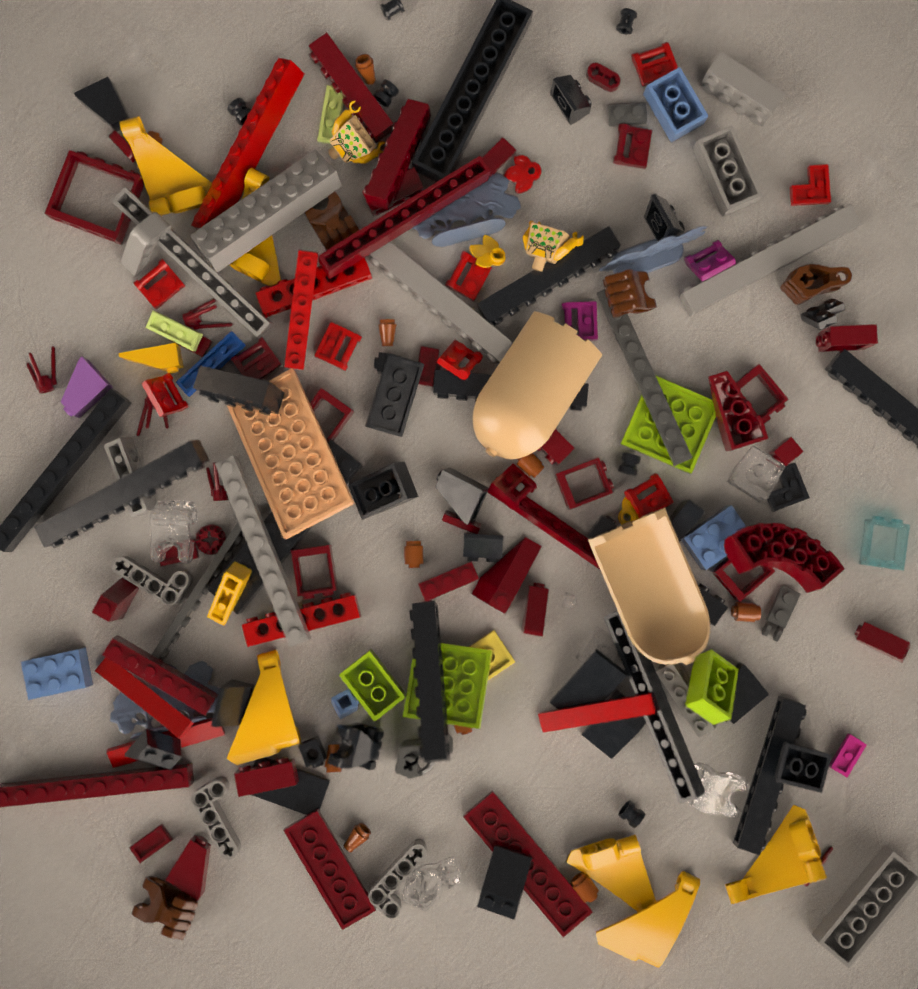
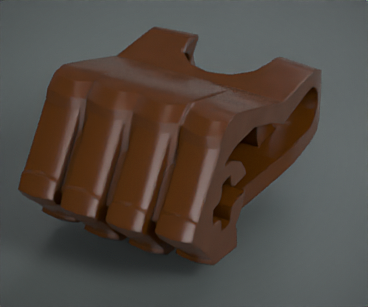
(332, 223)
(826, 282)
(627, 293)
(167, 906)

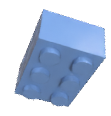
(675, 104)
(708, 538)
(57, 673)

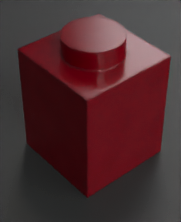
(786, 451)

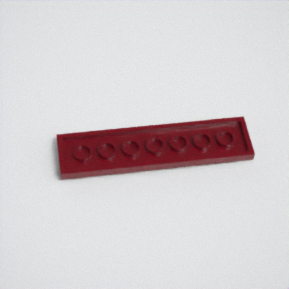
(544, 881)

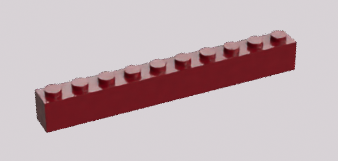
(404, 217)
(95, 785)

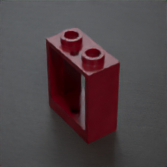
(847, 337)
(770, 385)
(348, 412)
(566, 492)
(732, 588)
(309, 594)

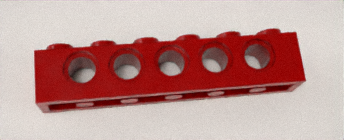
(270, 307)
(301, 309)
(351, 611)

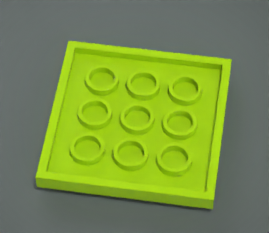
(694, 418)
(465, 685)

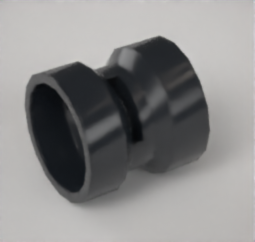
(386, 93)
(239, 110)
(629, 465)
(633, 815)

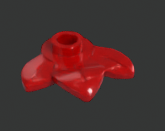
(520, 173)

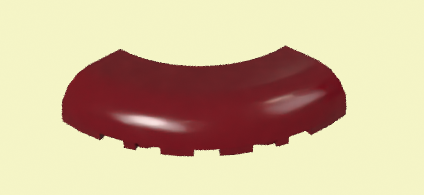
(783, 549)

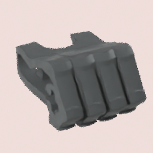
(407, 751)

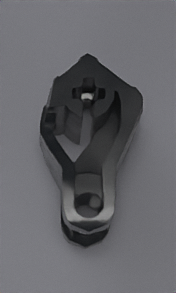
(358, 746)

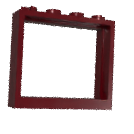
(64, 182)

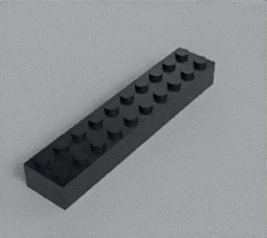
(472, 89)
(283, 547)

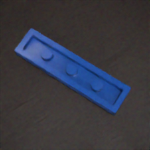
(215, 359)

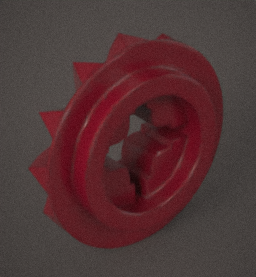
(203, 533)

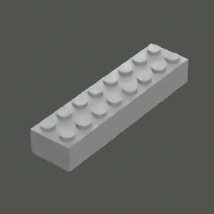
(266, 210)

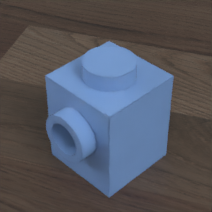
(345, 703)

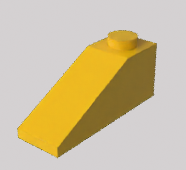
(162, 357)
(229, 592)

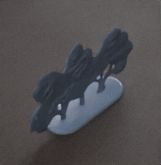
(470, 207)
(652, 254)
(126, 709)

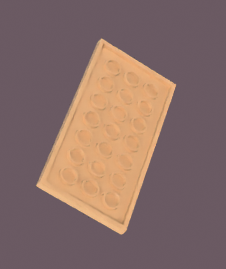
(292, 459)

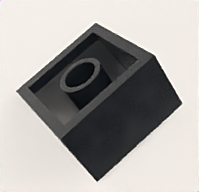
(570, 98)
(483, 546)
(156, 749)

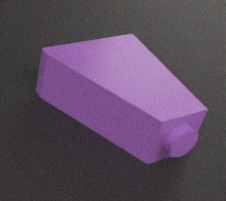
(84, 389)

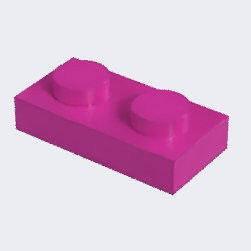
(847, 755)

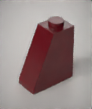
(115, 601)
(535, 610)
(883, 641)
(191, 868)

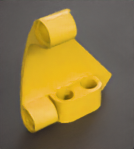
(168, 179)
(261, 260)
(268, 717)
(786, 861)
(617, 868)
(654, 929)

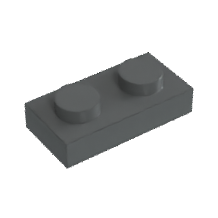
(627, 114)

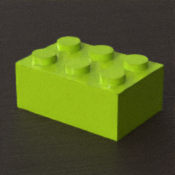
(373, 685)
(712, 687)

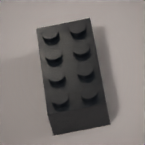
(238, 390)

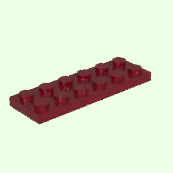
(329, 869)

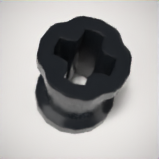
(391, 8)
(623, 27)

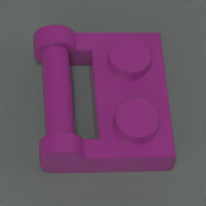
(713, 264)
(585, 318)

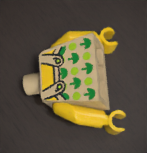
(351, 139)
(548, 244)

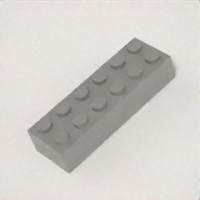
(866, 906)

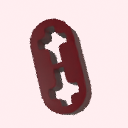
(603, 77)
(122, 145)

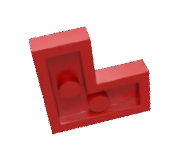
(817, 189)

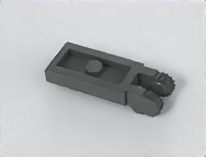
(780, 611)

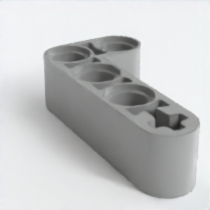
(142, 242)
(148, 578)
(220, 820)
(400, 874)

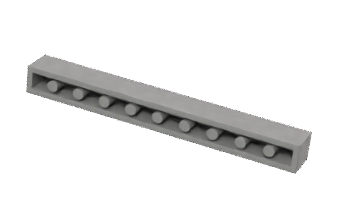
(771, 259)
(197, 267)
(441, 301)
(263, 551)

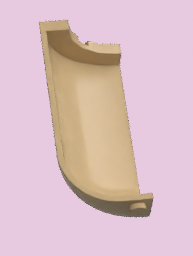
(532, 387)
(654, 588)

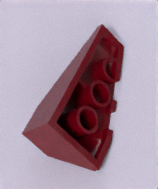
(735, 416)
(505, 578)

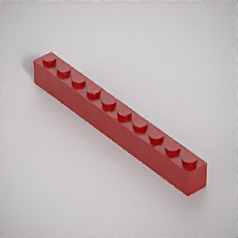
(251, 141)

